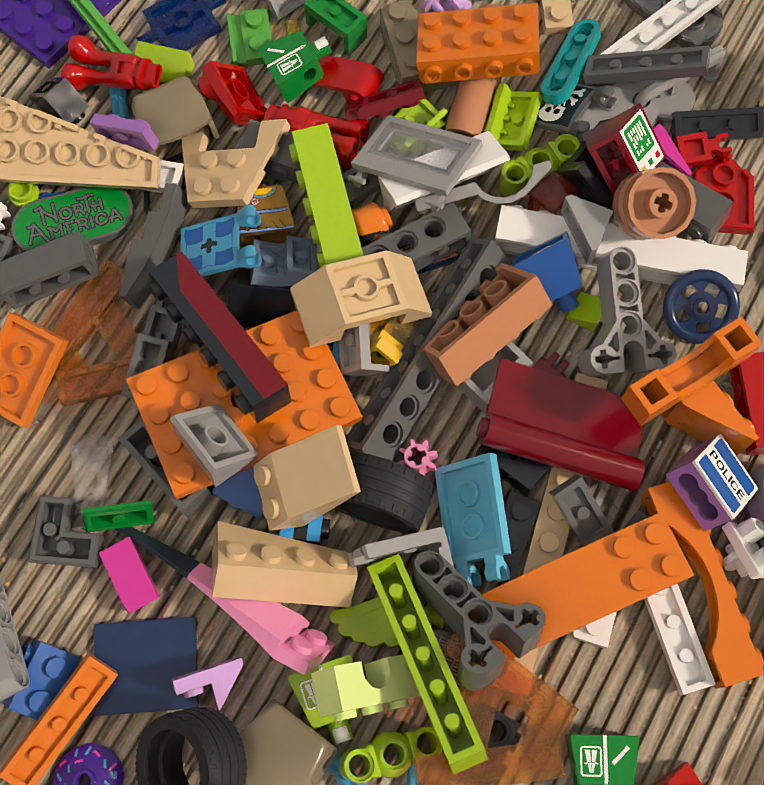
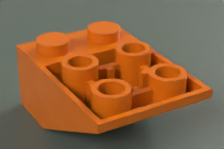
(709, 414)

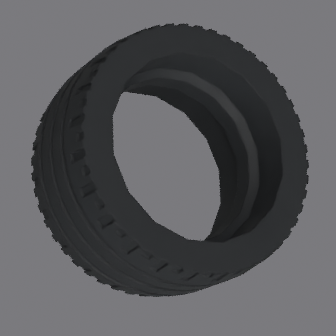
(389, 495)
(213, 740)

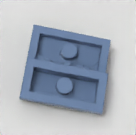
(284, 263)

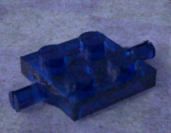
(181, 22)

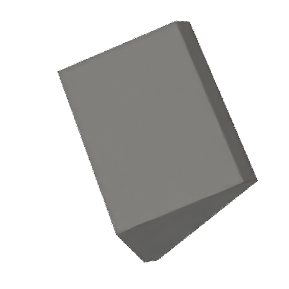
(213, 441)

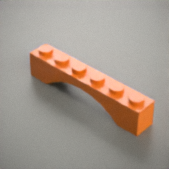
(728, 644)

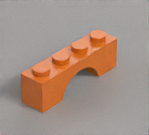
(695, 370)

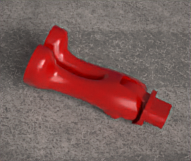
(126, 69)
(353, 132)

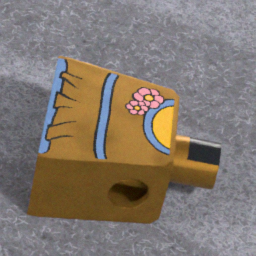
(274, 212)

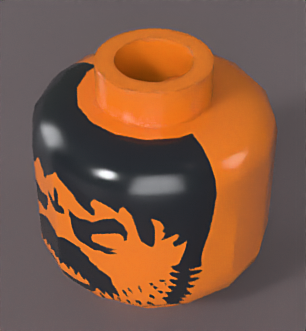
(371, 222)

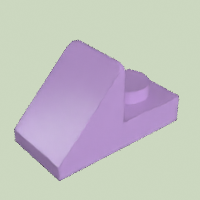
(219, 676)

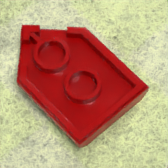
(734, 183)

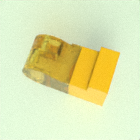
(389, 340)

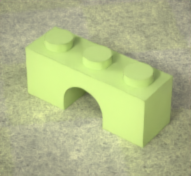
(344, 689)

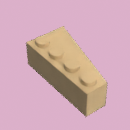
(279, 569)

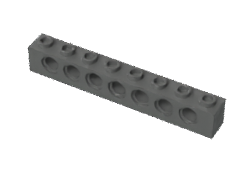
(413, 380)

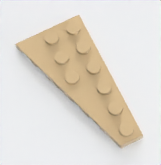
(57, 152)

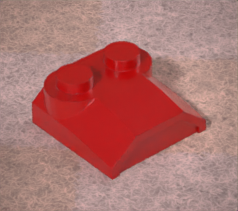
(232, 91)

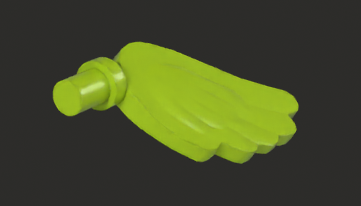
(370, 624)

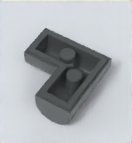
(55, 543)

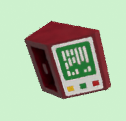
(624, 146)

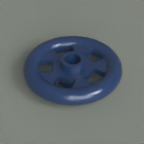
(699, 280)

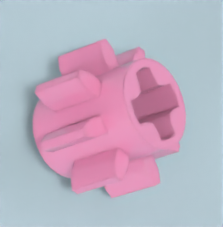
(416, 449)

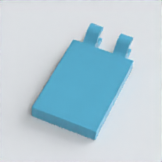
(474, 517)

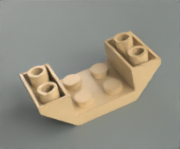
(358, 294)

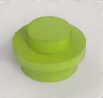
(23, 193)

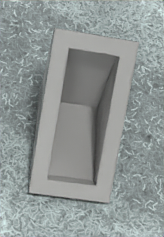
(586, 223)

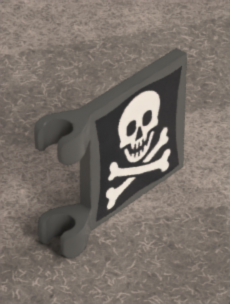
(566, 116)

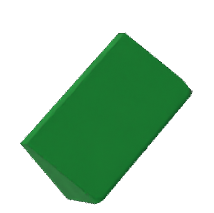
(118, 516)

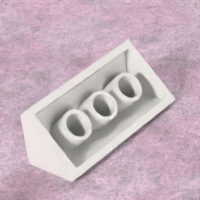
(487, 159)

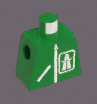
(294, 62)
(602, 759)

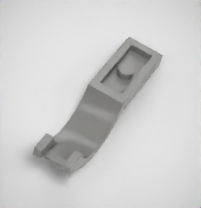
(471, 190)

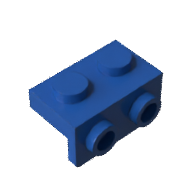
(47, 672)

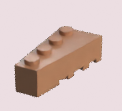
(487, 323)

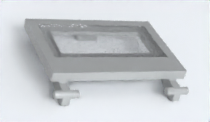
(416, 157)

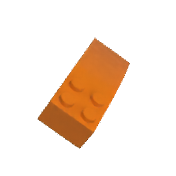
(599, 578)

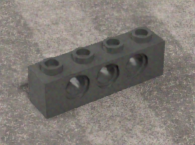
(427, 250)

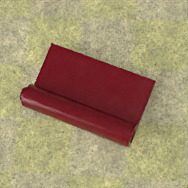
(563, 425)

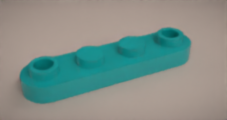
(570, 62)

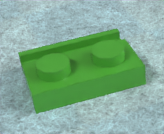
(246, 34)

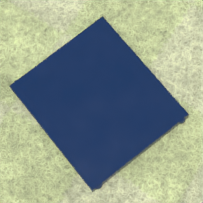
(146, 660)

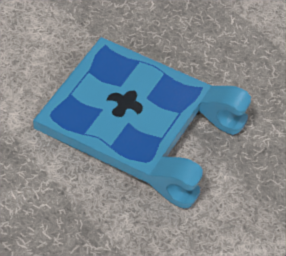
(215, 243)

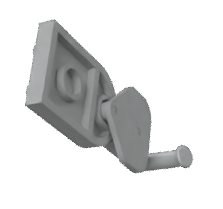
(657, 97)

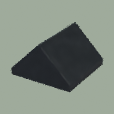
(255, 303)

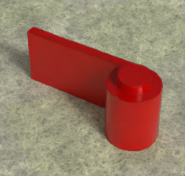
(350, 77)

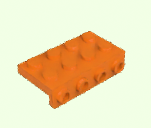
(478, 43)

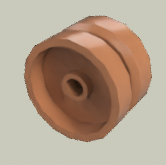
(654, 203)

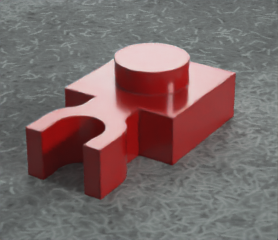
(698, 149)

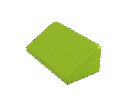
(173, 61)

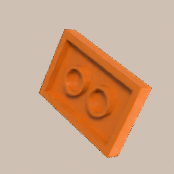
(26, 367)

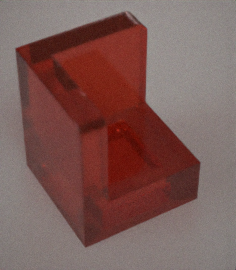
(551, 193)

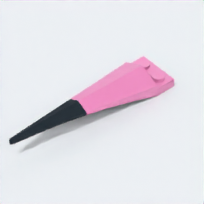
(272, 625)

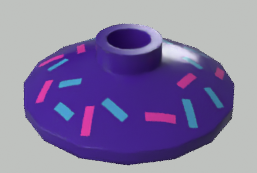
(92, 759)

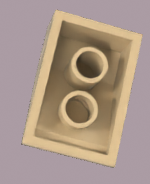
(306, 479)

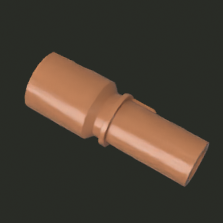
(472, 103)

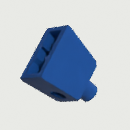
(555, 268)

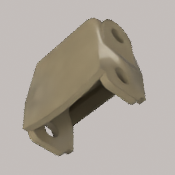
(173, 110)
(284, 749)

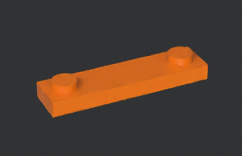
(58, 722)

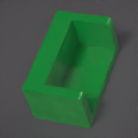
(339, 18)

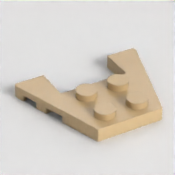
(228, 175)

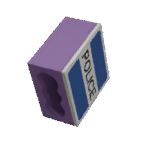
(712, 482)

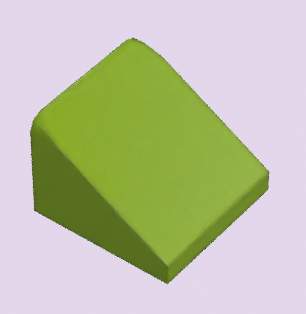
(588, 311)

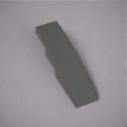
(155, 247)
(155, 345)

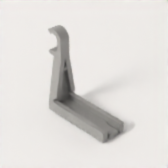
(427, 540)

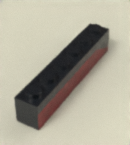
(220, 337)

